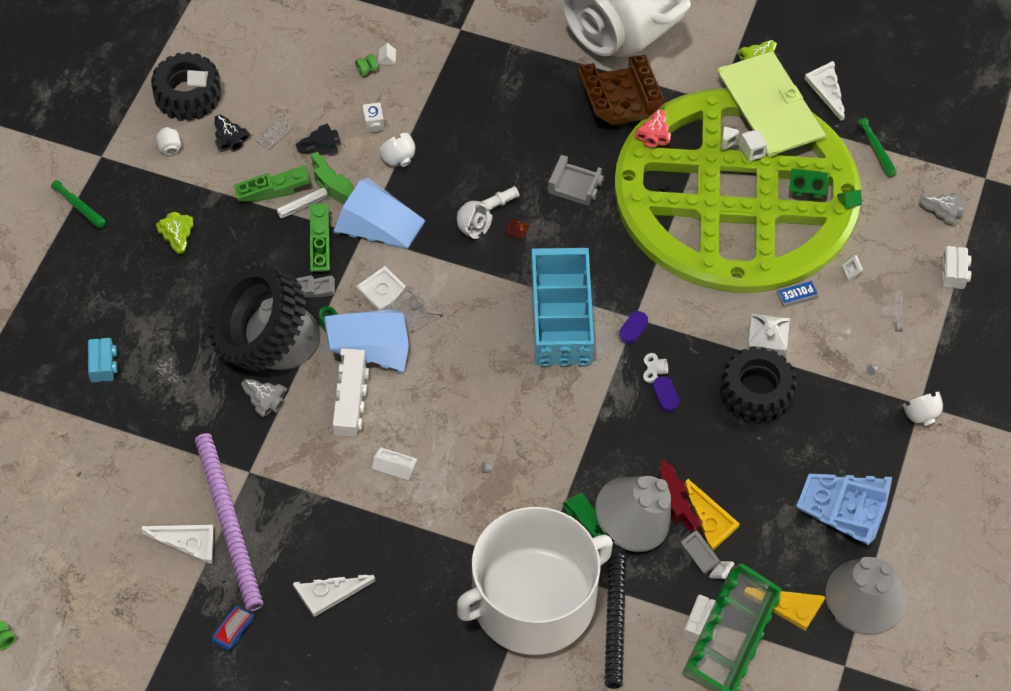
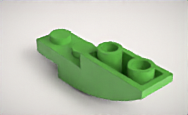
(336, 185)
(276, 186)
(319, 237)

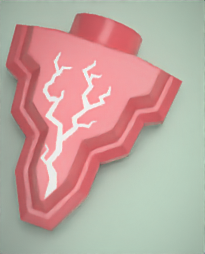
(654, 131)

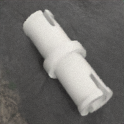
(502, 197)

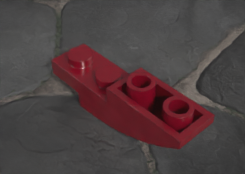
(680, 506)

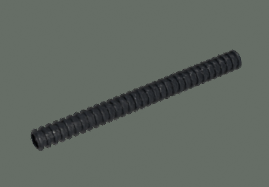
(615, 617)

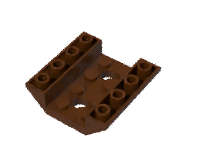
(635, 89)

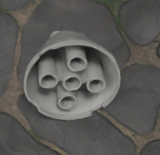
(305, 343)
(635, 512)
(866, 596)

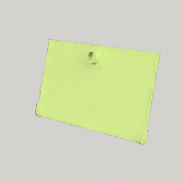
(771, 103)

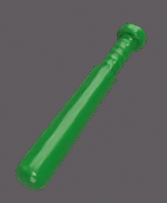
(881, 154)
(83, 208)

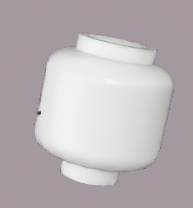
(168, 141)

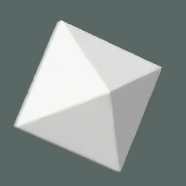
(852, 267)
(721, 571)

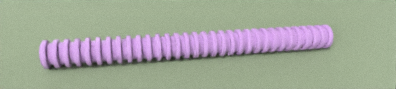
(229, 522)

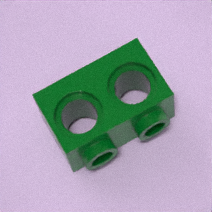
(809, 177)

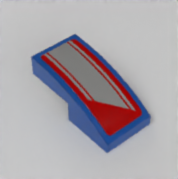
(232, 627)

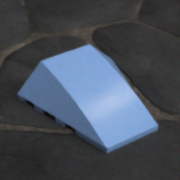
(378, 216)
(376, 331)
(847, 503)

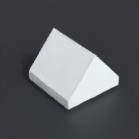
(387, 55)
(197, 78)
(729, 137)

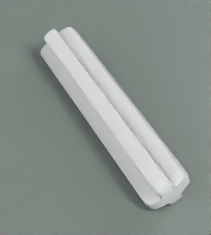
(302, 202)

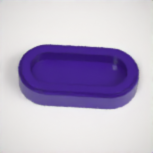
(633, 327)
(666, 394)

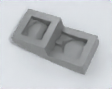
(317, 287)

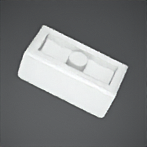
(394, 463)

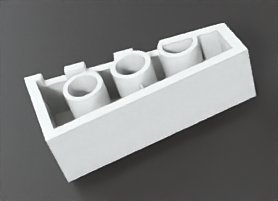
(350, 393)

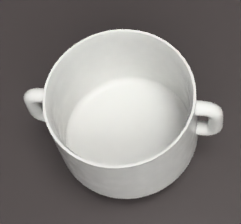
(621, 26)
(534, 580)

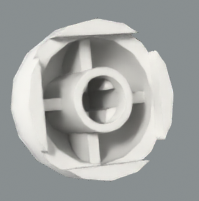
(398, 151)
(474, 218)
(924, 409)

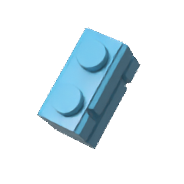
(101, 360)

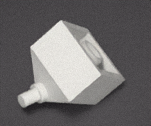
(769, 333)

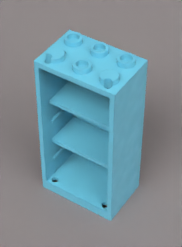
(562, 306)

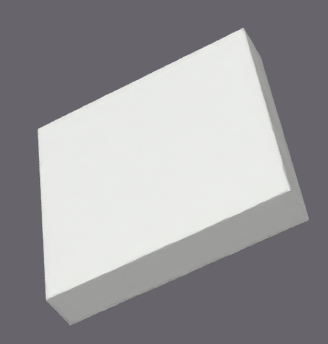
(381, 288)

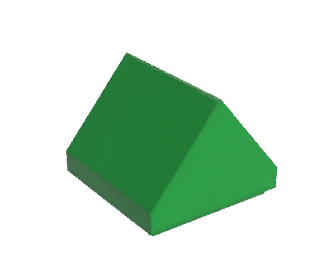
(851, 198)

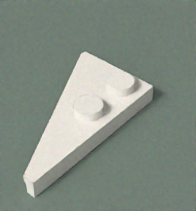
(825, 85)
(190, 539)
(327, 593)

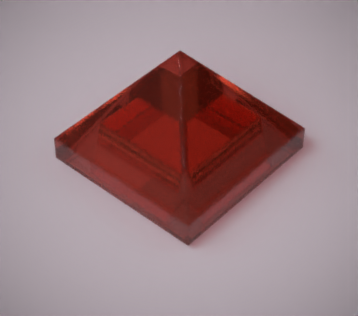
(517, 228)

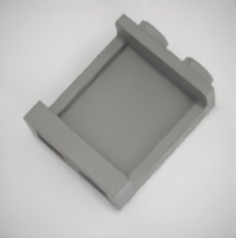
(574, 182)

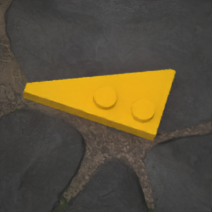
(716, 522)
(798, 608)

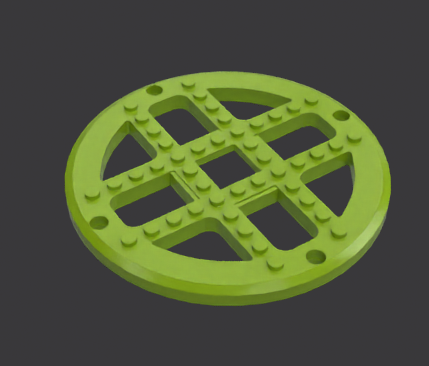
(707, 267)

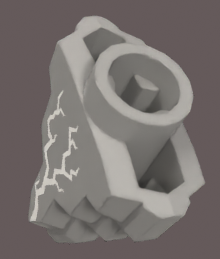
(944, 206)
(264, 396)

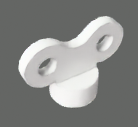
(655, 367)

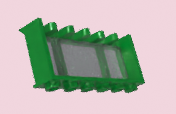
(733, 630)

